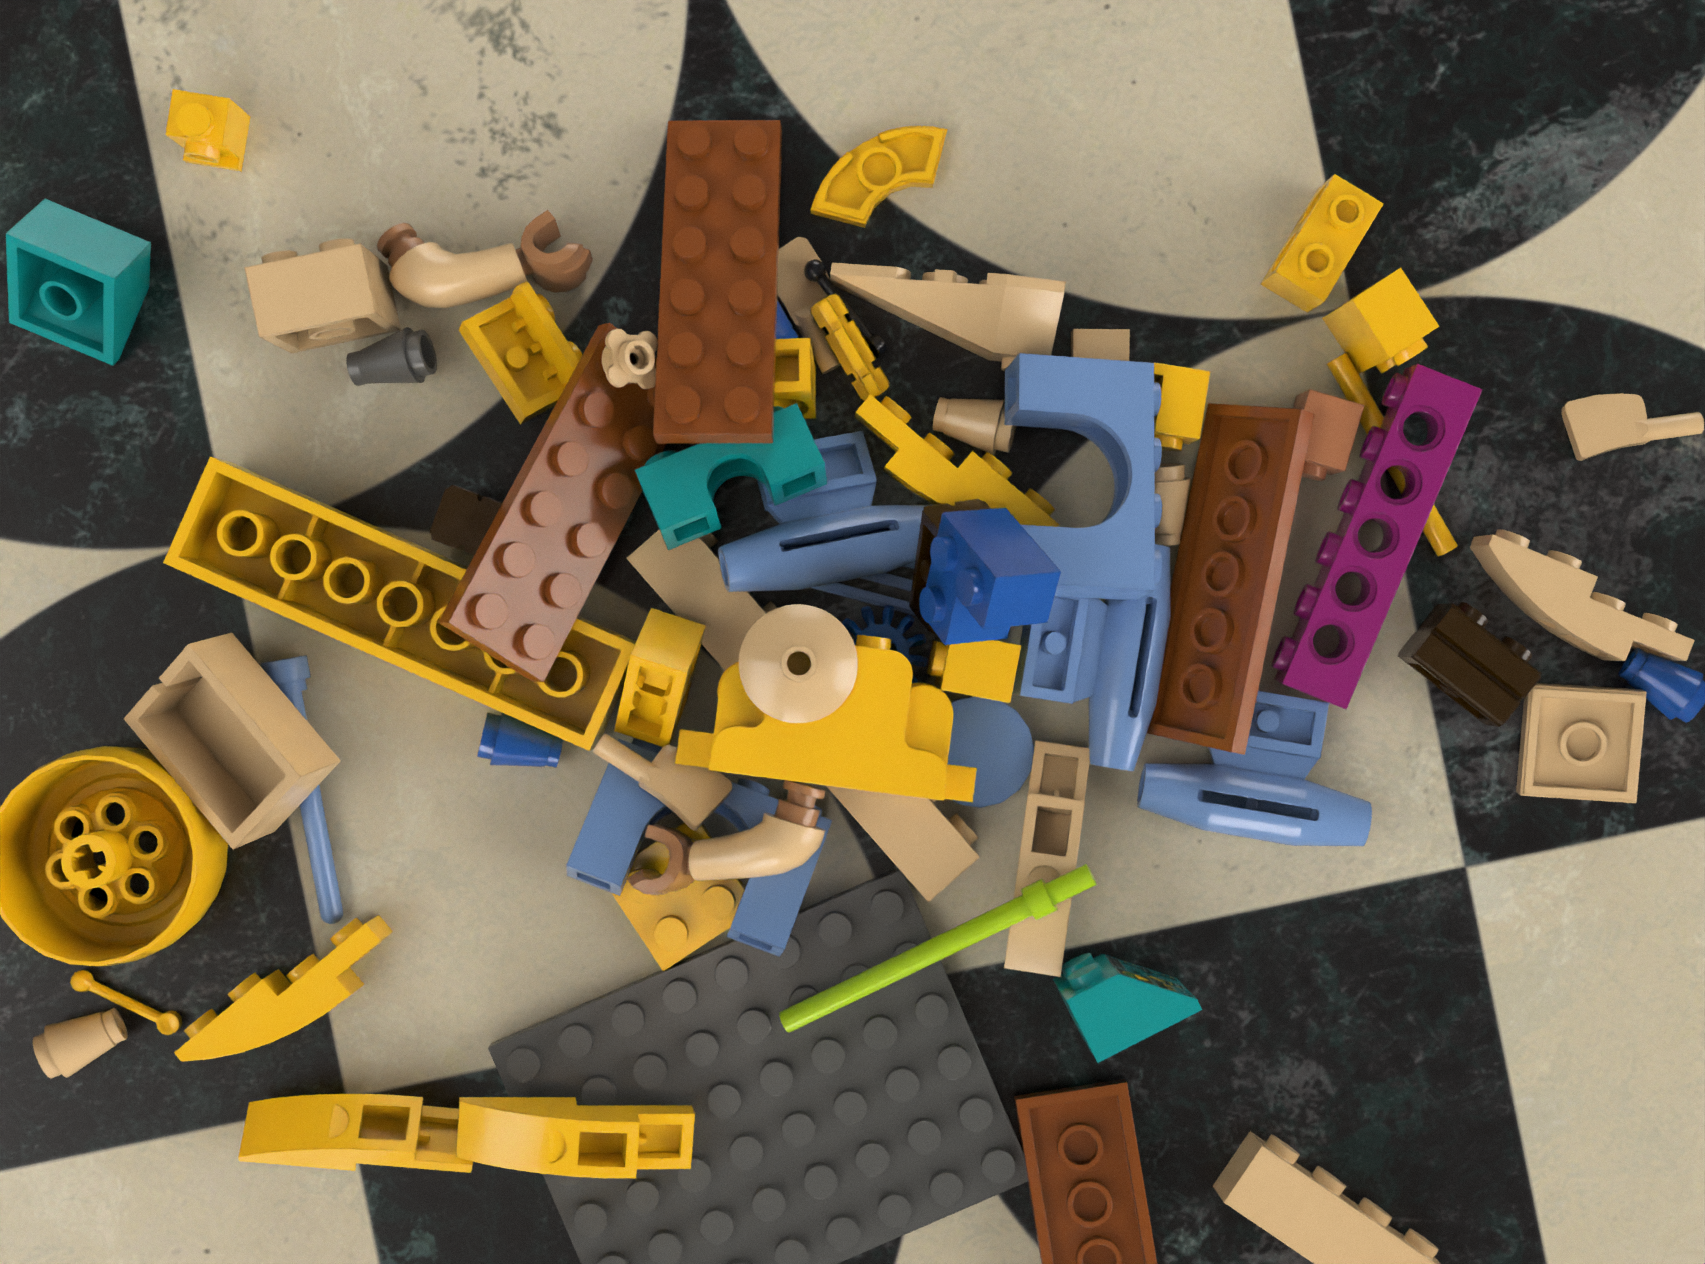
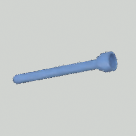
(291, 677)

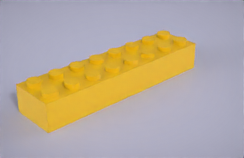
(382, 599)

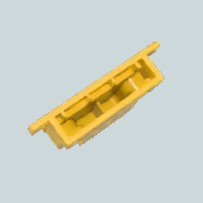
(880, 740)

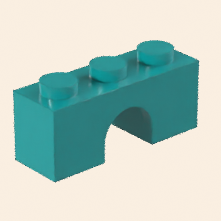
(684, 482)

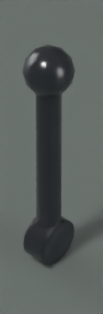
(815, 271)

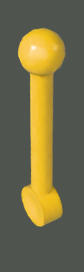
(166, 1022)

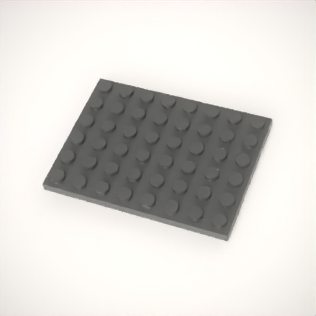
(799, 1136)

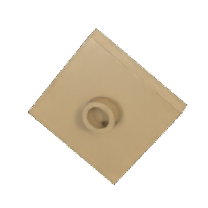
(1581, 742)

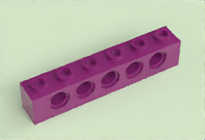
(1446, 409)

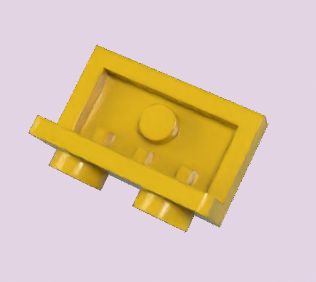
(522, 351)

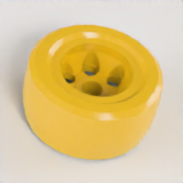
(51, 874)

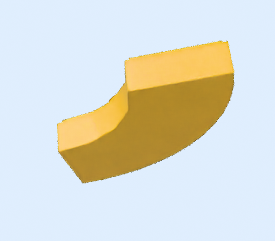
(876, 169)

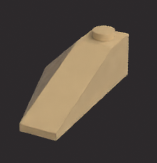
(986, 318)

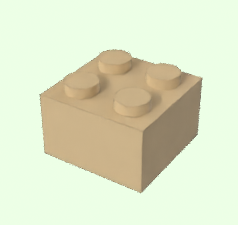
(322, 296)

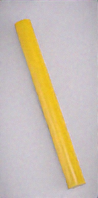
(1357, 392)

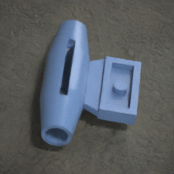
(827, 531)
(1106, 654)
(1266, 788)

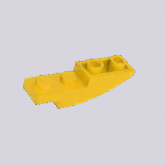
(927, 471)
(275, 1007)
(350, 1130)
(574, 1139)

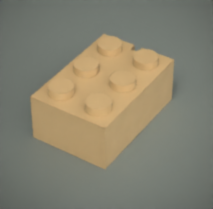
(231, 739)

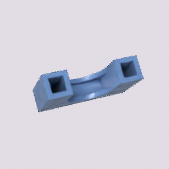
(1116, 410)
(619, 824)

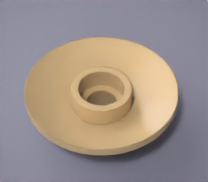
(793, 696)

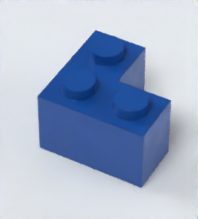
(985, 578)

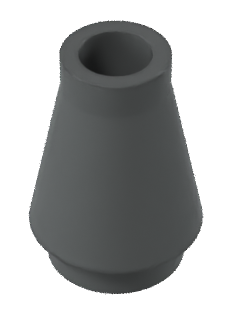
(398, 358)

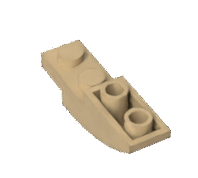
(1561, 601)
(1048, 851)

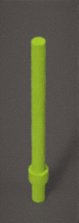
(1036, 900)

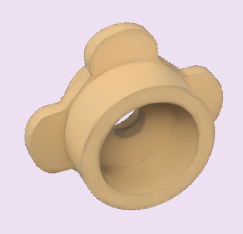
(617, 360)

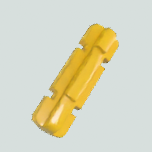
(849, 346)

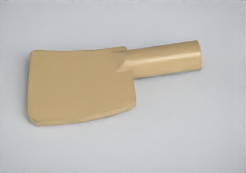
(799, 294)
(1620, 421)
(685, 789)

